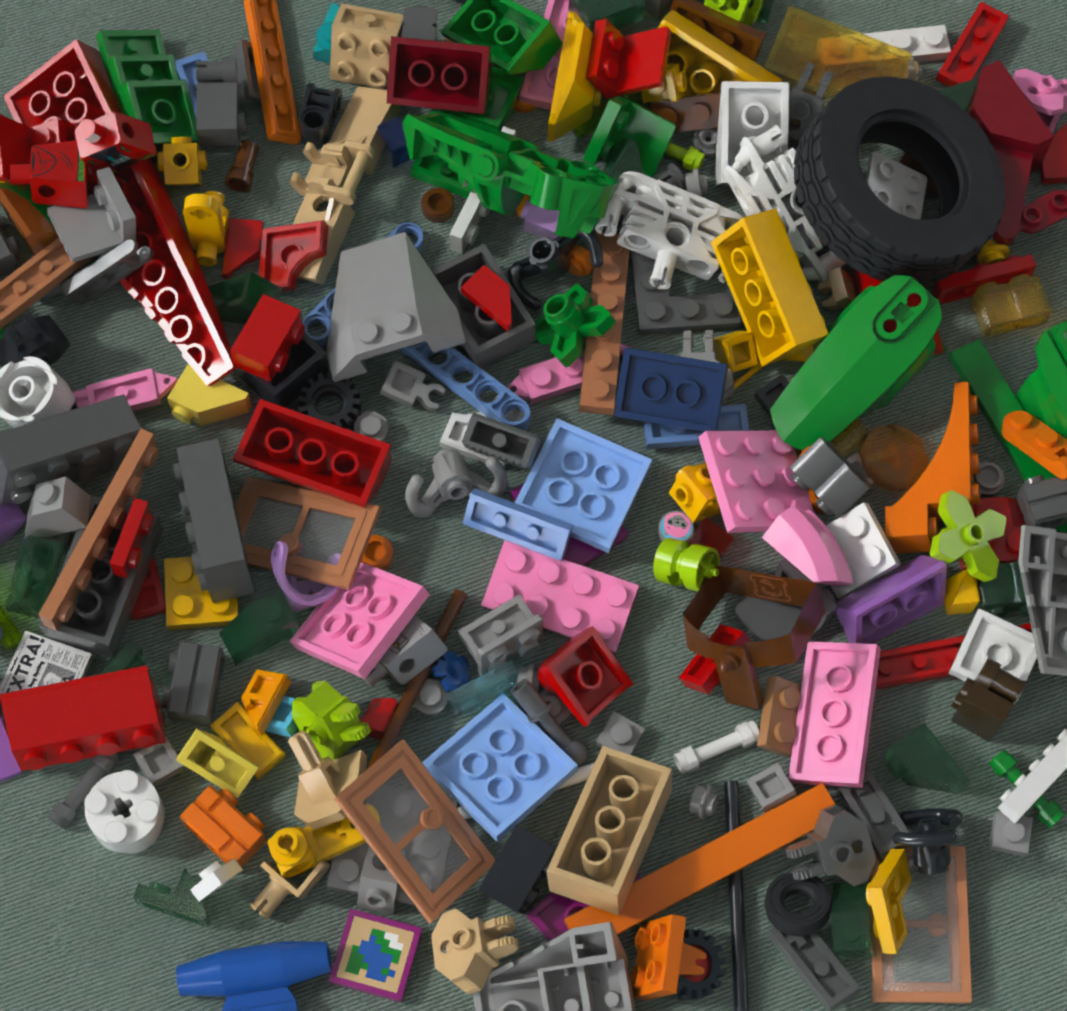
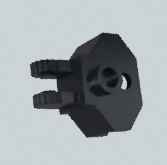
(33, 338)

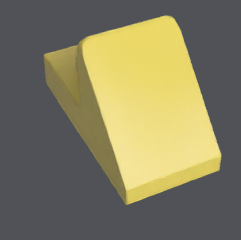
(217, 762)

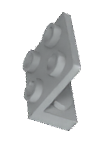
(101, 225)

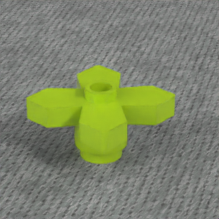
(968, 536)

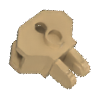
(471, 948)

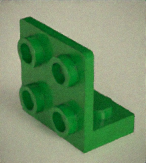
(631, 121)

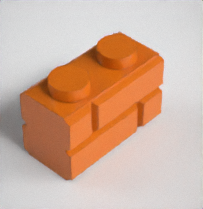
(223, 826)

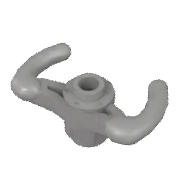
(452, 481)

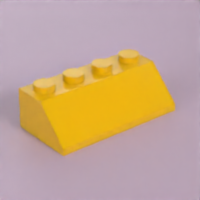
(707, 58)

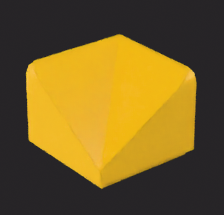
(736, 350)
(961, 594)

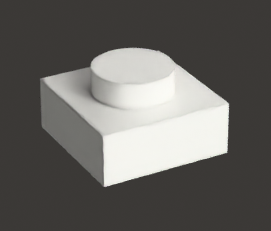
(215, 877)

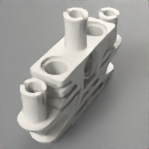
(764, 190)
(664, 213)

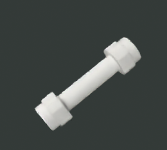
(689, 759)

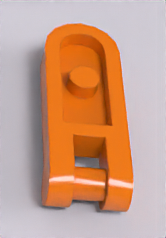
(1037, 441)

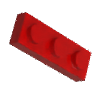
(973, 45)
(965, 283)

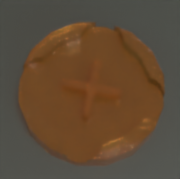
(893, 457)

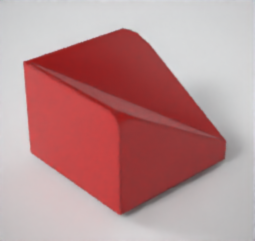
(379, 715)

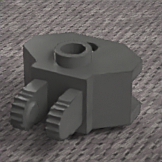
(805, 103)
(838, 847)

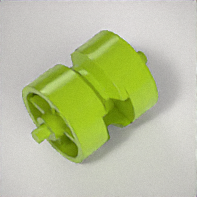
(684, 564)

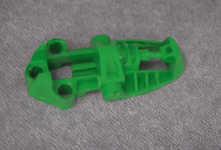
(508, 167)

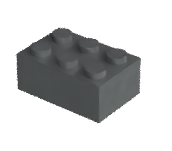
(484, 337)

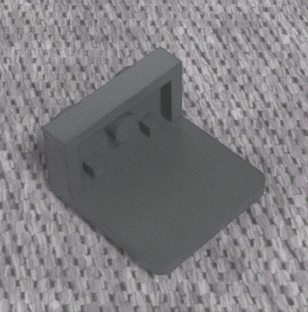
(775, 619)

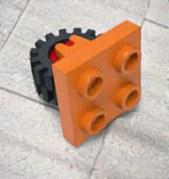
(675, 961)

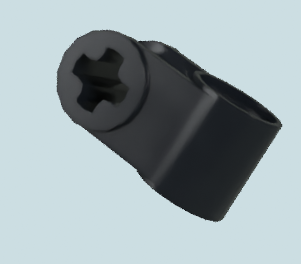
(319, 109)

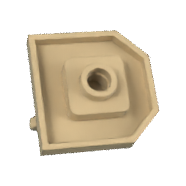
(322, 781)

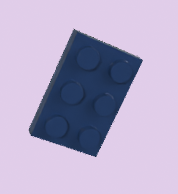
(670, 390)

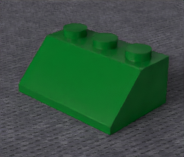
(516, 35)

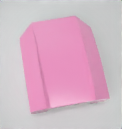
(809, 547)

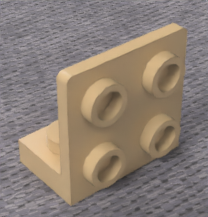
(363, 45)

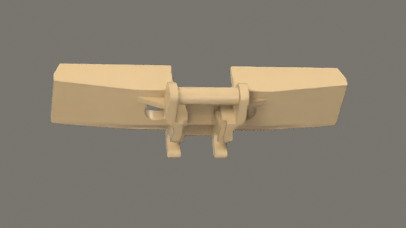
(338, 170)

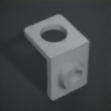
(376, 887)

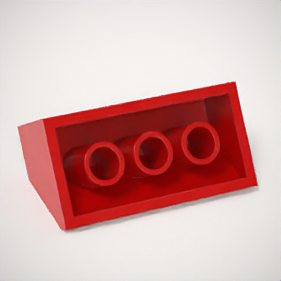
(314, 454)
(83, 718)

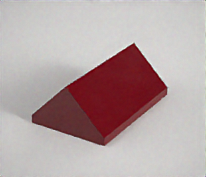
(439, 74)

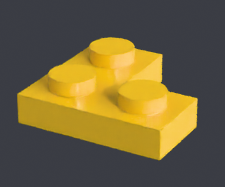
(187, 604)
(885, 897)

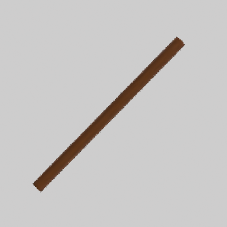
(415, 684)

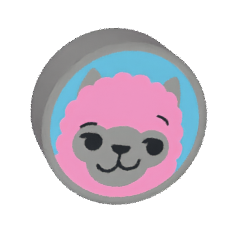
(675, 525)

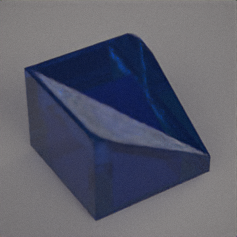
(394, 136)

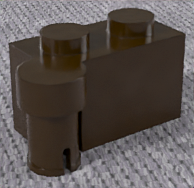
(987, 700)

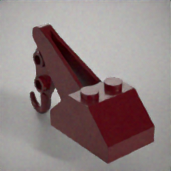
(1021, 146)

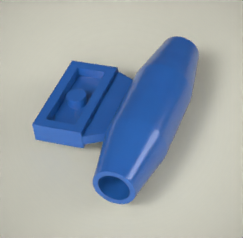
(255, 975)

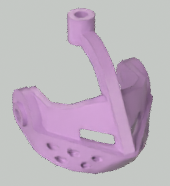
(296, 591)

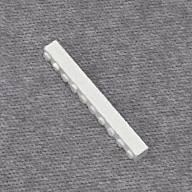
(1040, 778)

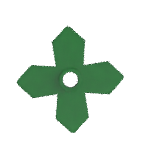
(568, 321)

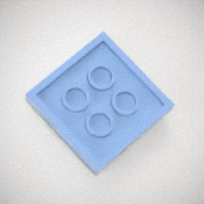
(584, 483)
(500, 767)

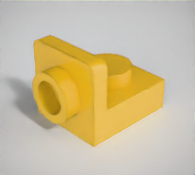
(672, 88)

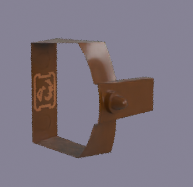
(738, 663)

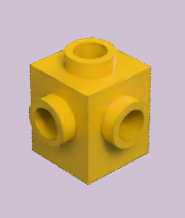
(189, 173)
(695, 492)

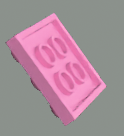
(752, 478)
(362, 622)

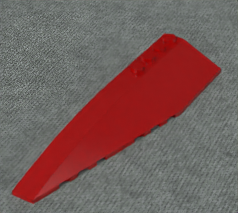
(170, 284)

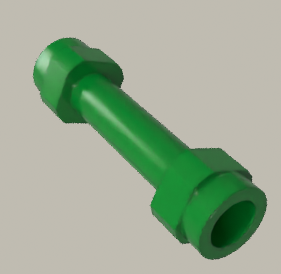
(1048, 811)

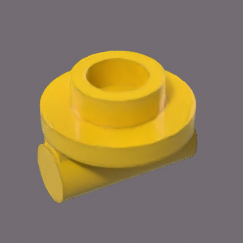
(992, 253)

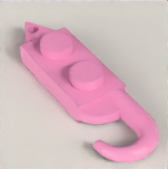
(550, 379)
(140, 388)

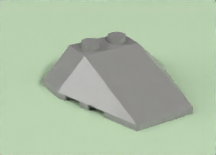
(387, 303)
(1045, 588)
(570, 973)

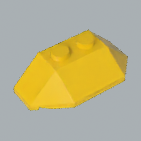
(573, 93)

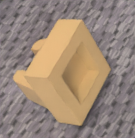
(843, 289)

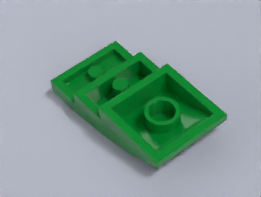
(148, 82)
(501, 101)

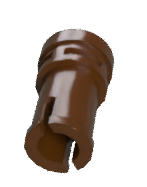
(241, 172)

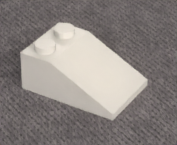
(749, 111)

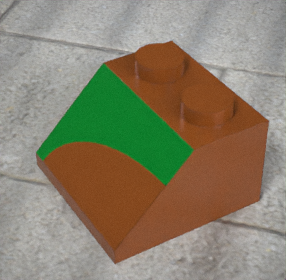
(27, 217)

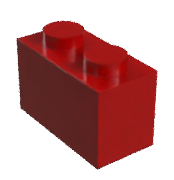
(267, 338)

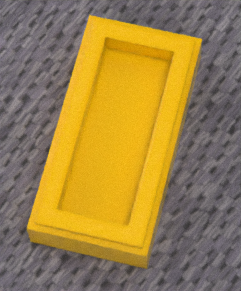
(238, 734)

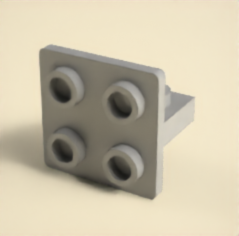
(503, 635)

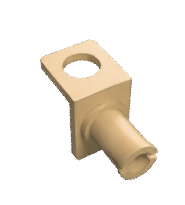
(280, 887)

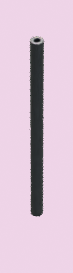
(736, 904)

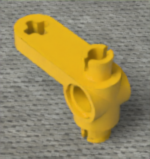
(206, 225)
(303, 848)

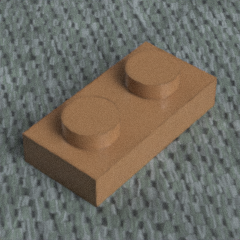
(779, 716)

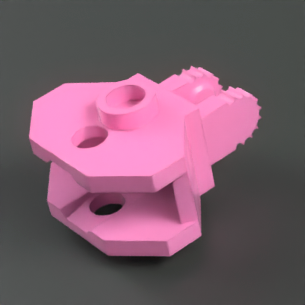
(1044, 94)

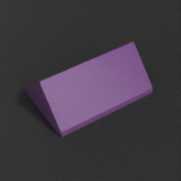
(893, 600)

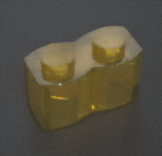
(1010, 305)

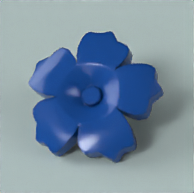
(453, 671)

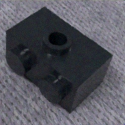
(518, 870)

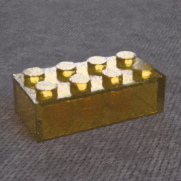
(831, 49)

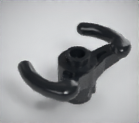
(551, 261)
(930, 838)

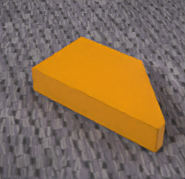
(263, 697)

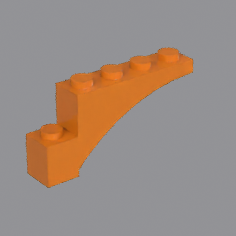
(914, 517)

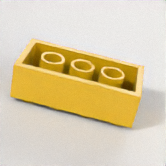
(769, 287)

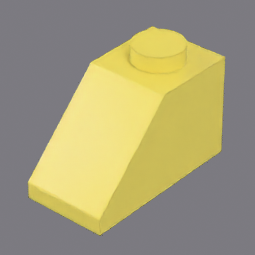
(206, 404)

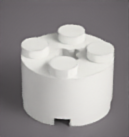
(32, 392)
(113, 795)

